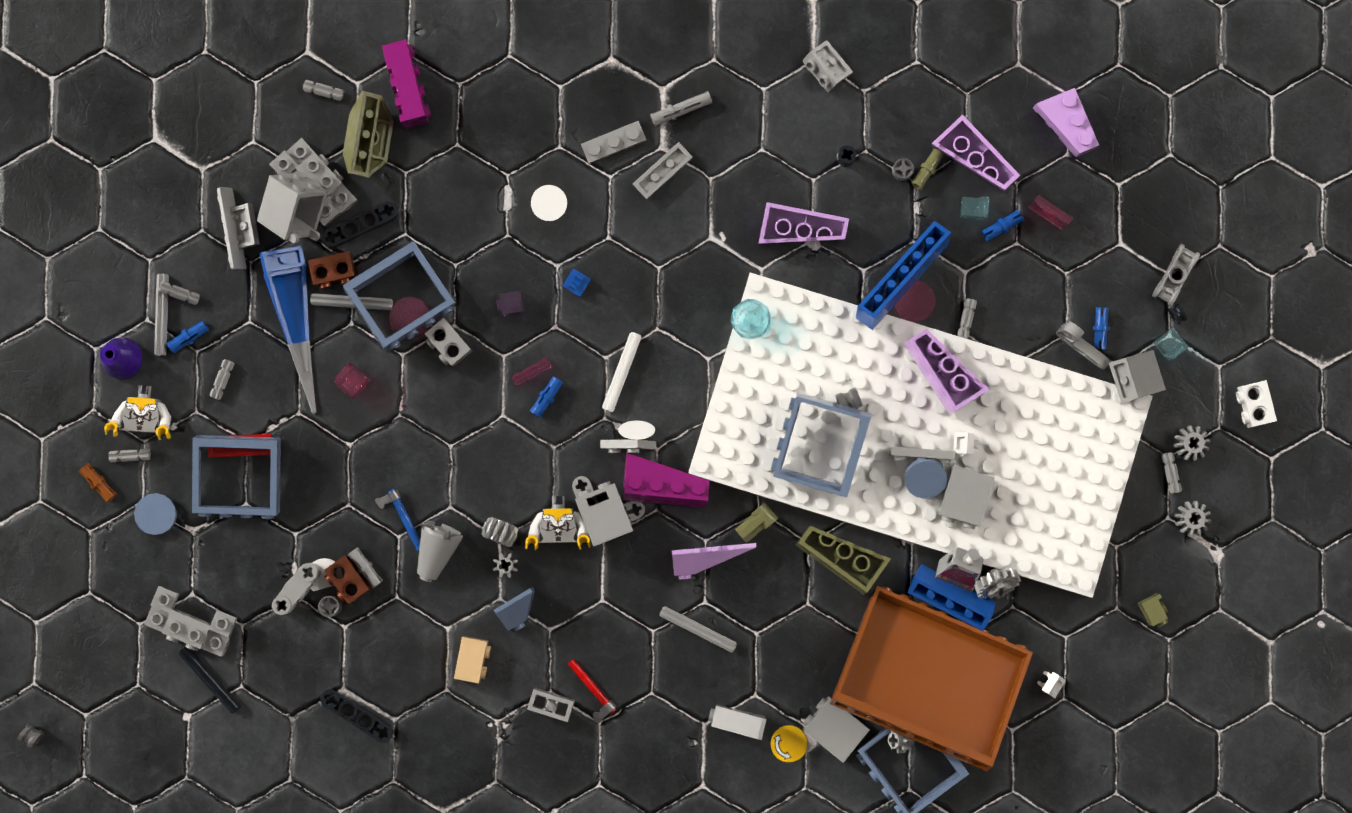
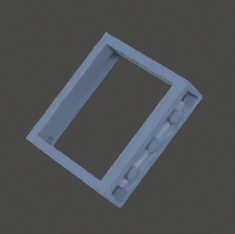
(382, 268)
(237, 442)
(813, 482)
(890, 793)

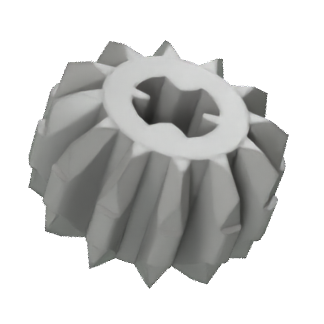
(1184, 443)
(1189, 526)
(499, 532)

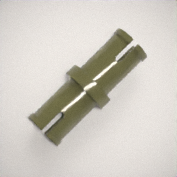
(927, 169)

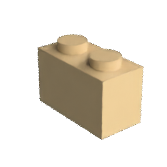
(471, 659)

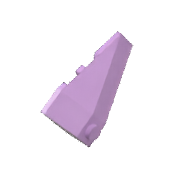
(698, 559)

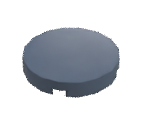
(925, 478)
(155, 514)

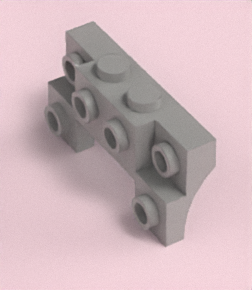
(305, 160)
(187, 628)

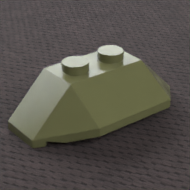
(367, 135)

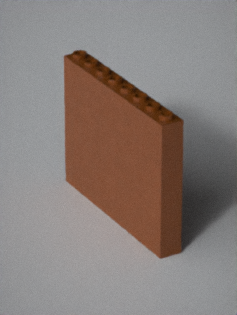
(932, 678)

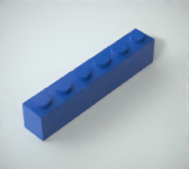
(903, 275)

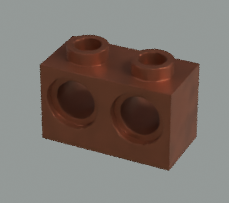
(332, 264)
(351, 576)

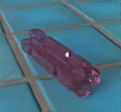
(531, 371)

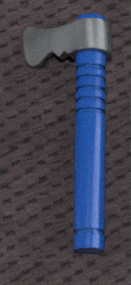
(394, 496)

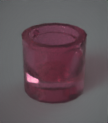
(351, 380)

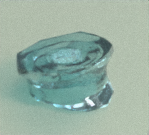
(751, 319)

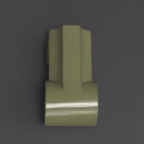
(758, 521)

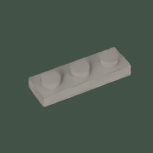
(613, 142)
(662, 170)
(902, 453)

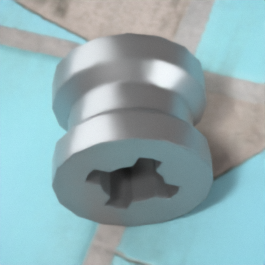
(902, 165)
(30, 735)

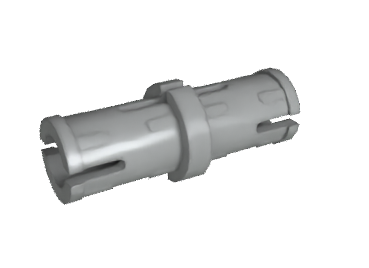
(365, 567)

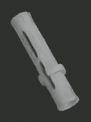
(681, 108)

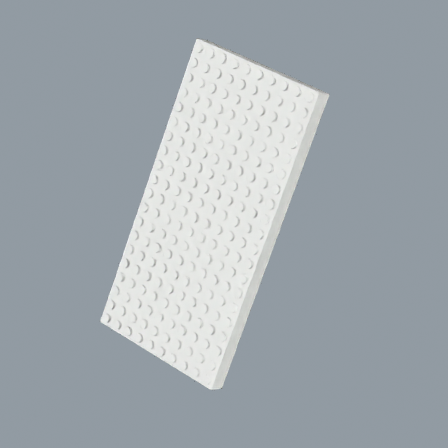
(1043, 432)

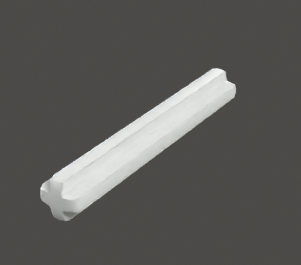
(621, 372)

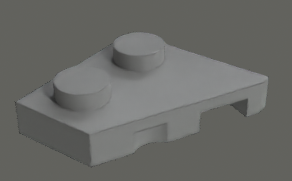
(632, 446)

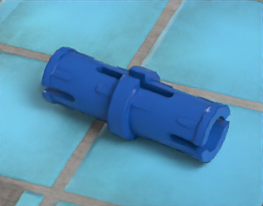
(1002, 225)
(1101, 328)
(187, 336)
(546, 397)

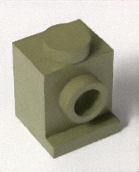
(1154, 610)

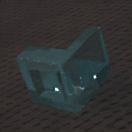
(974, 208)
(1170, 344)

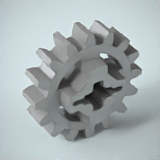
(997, 583)

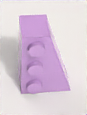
(1069, 121)

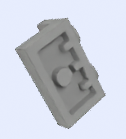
(827, 66)

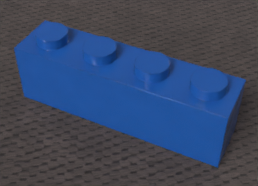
(951, 599)

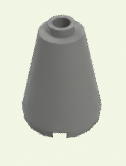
(436, 549)

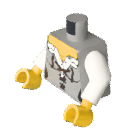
(141, 415)
(558, 526)

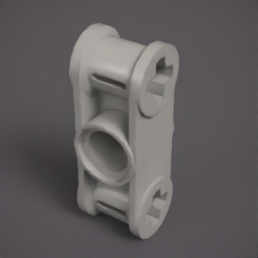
(1182, 261)
(296, 588)

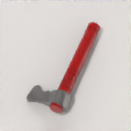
(608, 705)

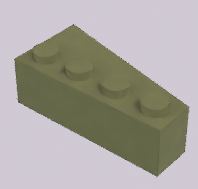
(848, 561)

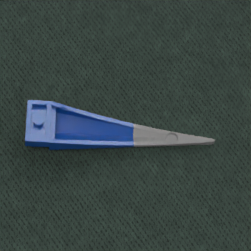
(287, 286)

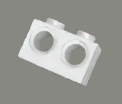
(1262, 402)

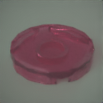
(916, 303)
(407, 311)

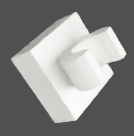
(964, 443)
(1053, 684)

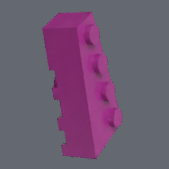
(405, 84)
(661, 484)

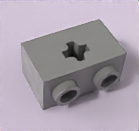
(551, 704)

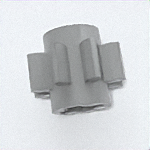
(500, 562)
(899, 742)

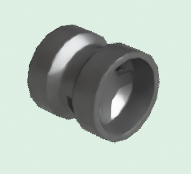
(849, 399)
(327, 604)

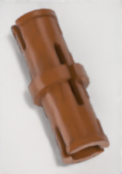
(97, 482)

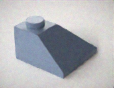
(516, 610)

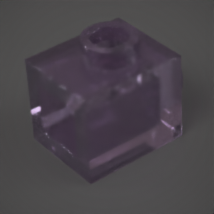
(510, 303)

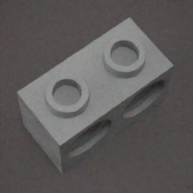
(451, 339)

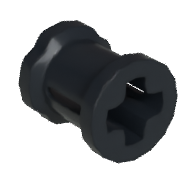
(847, 149)

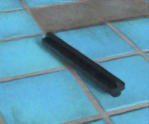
(209, 680)

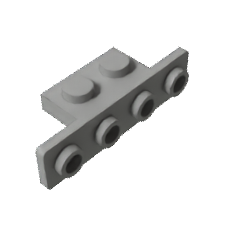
(238, 226)

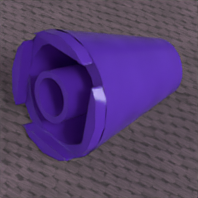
(121, 358)

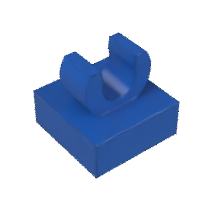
(576, 282)

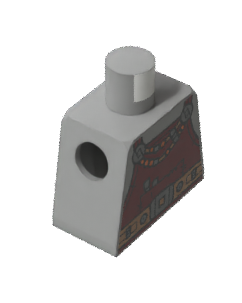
(960, 568)

